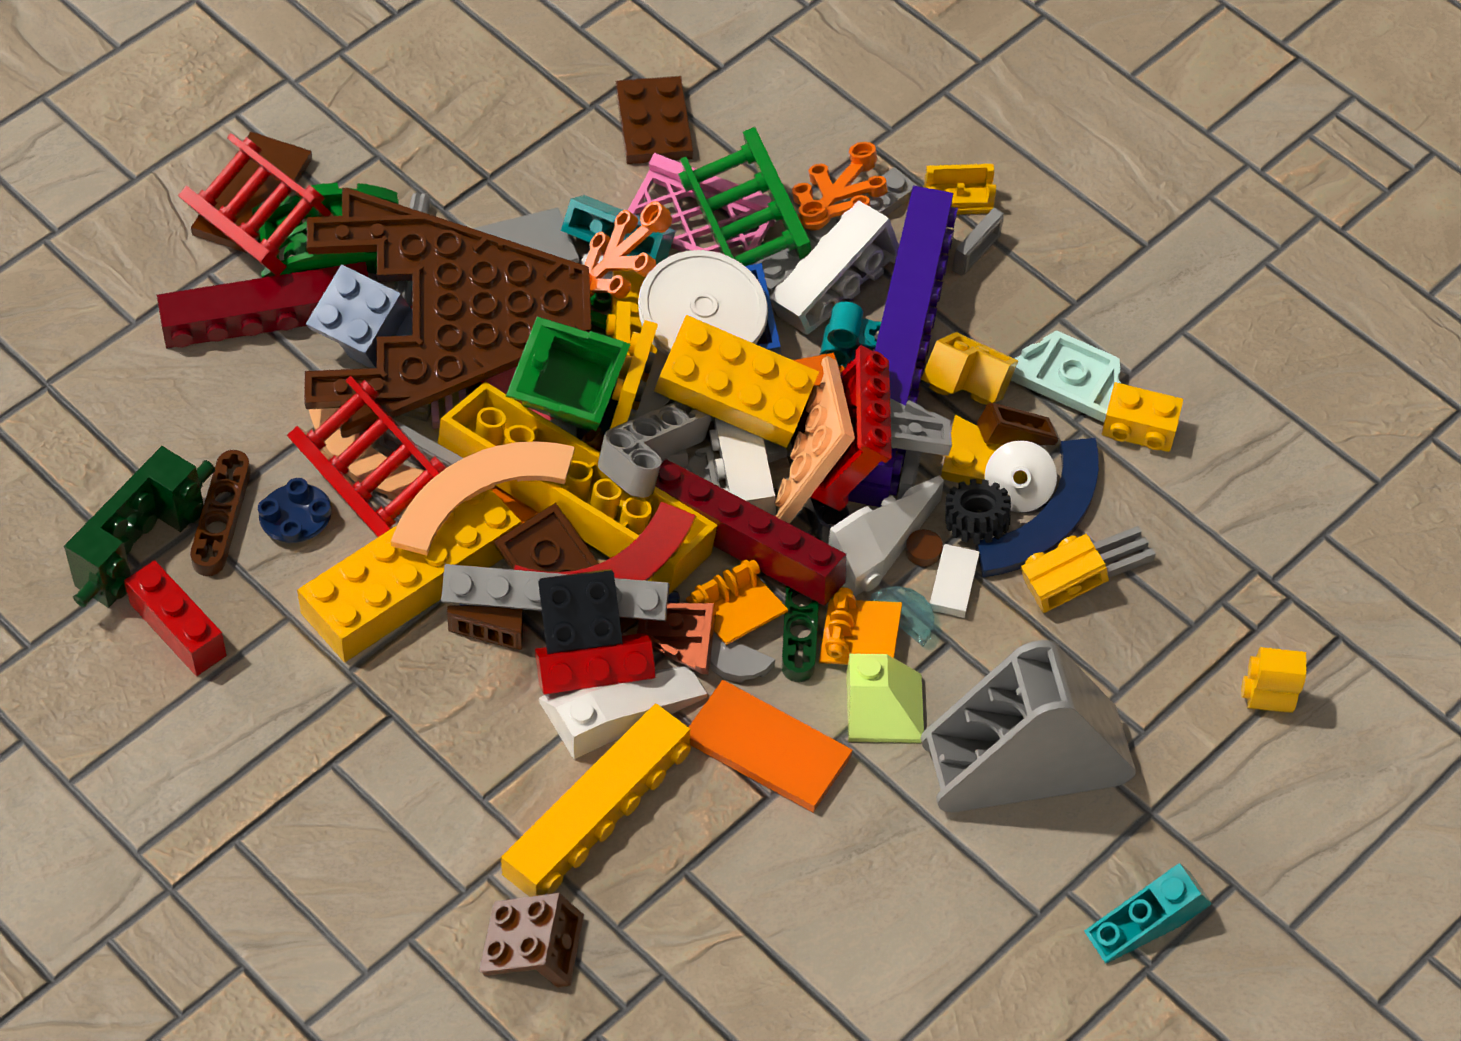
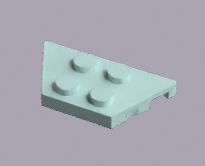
(1069, 373)

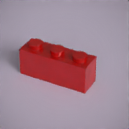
(175, 618)
(596, 666)

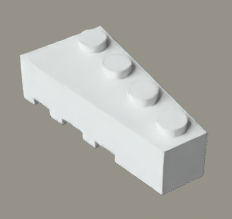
(836, 268)

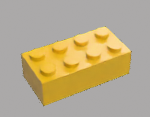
(736, 381)

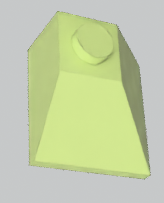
(883, 700)

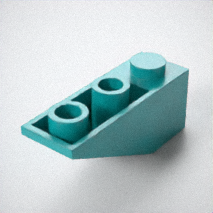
(1149, 914)

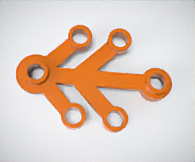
(817, 213)
(654, 219)

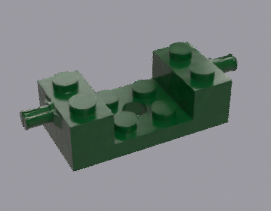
(160, 489)

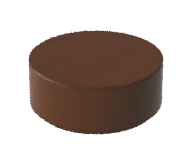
(924, 547)

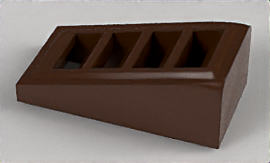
(1006, 424)
(487, 624)

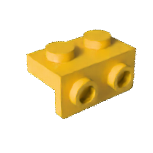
(1142, 417)

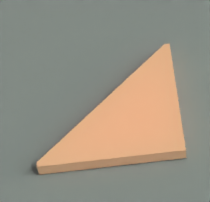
(820, 446)

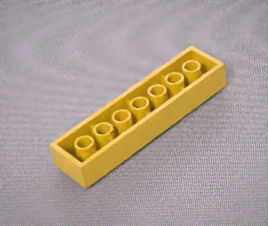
(589, 499)

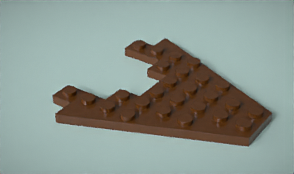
(469, 304)

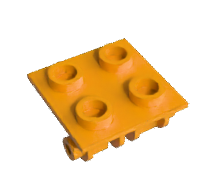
(739, 600)
(858, 628)

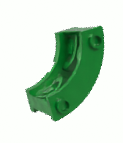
(298, 240)

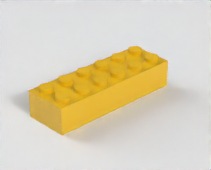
(389, 585)

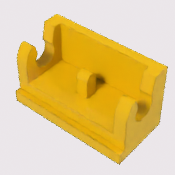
(969, 183)

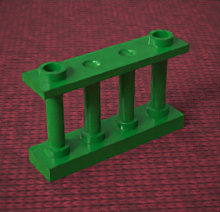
(765, 181)

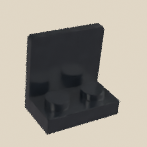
(580, 611)

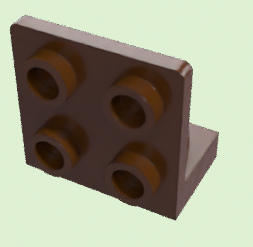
(533, 935)

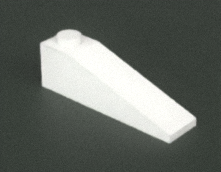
(879, 536)
(605, 713)

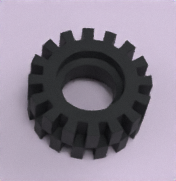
(978, 497)

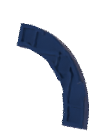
(1056, 520)

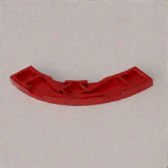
(650, 550)

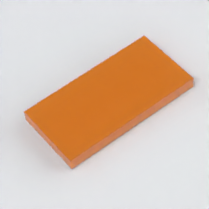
(768, 745)

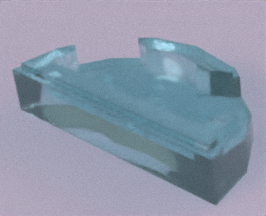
(916, 612)

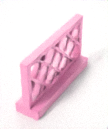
(665, 173)

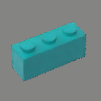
(589, 216)

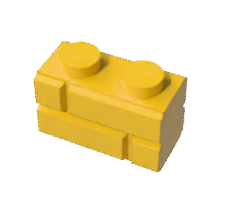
(1064, 572)

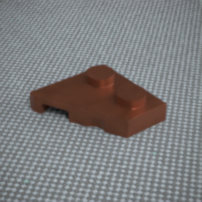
(684, 635)

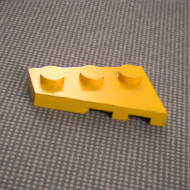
(632, 369)
(970, 455)

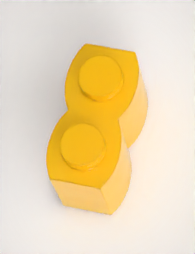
(1274, 679)

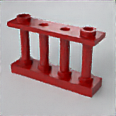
(246, 233)
(335, 468)

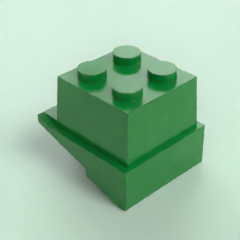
(568, 373)

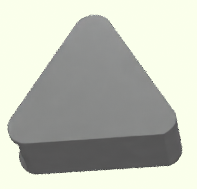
(1028, 735)

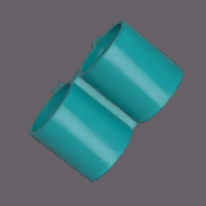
(848, 332)

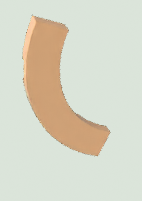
(367, 462)
(473, 476)

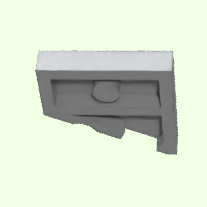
(918, 429)

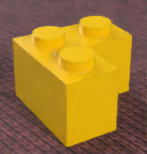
(969, 366)

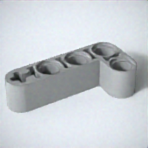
(635, 449)

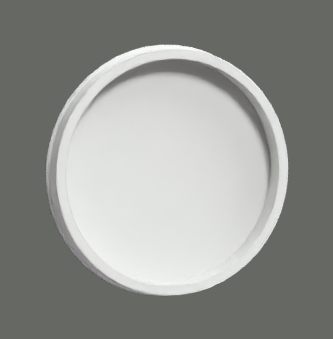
(706, 288)

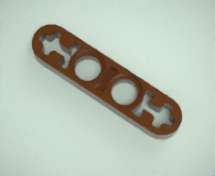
(223, 512)

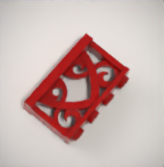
(867, 390)

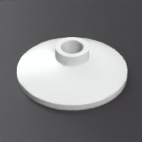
(1030, 459)

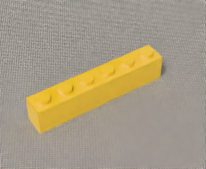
(596, 803)

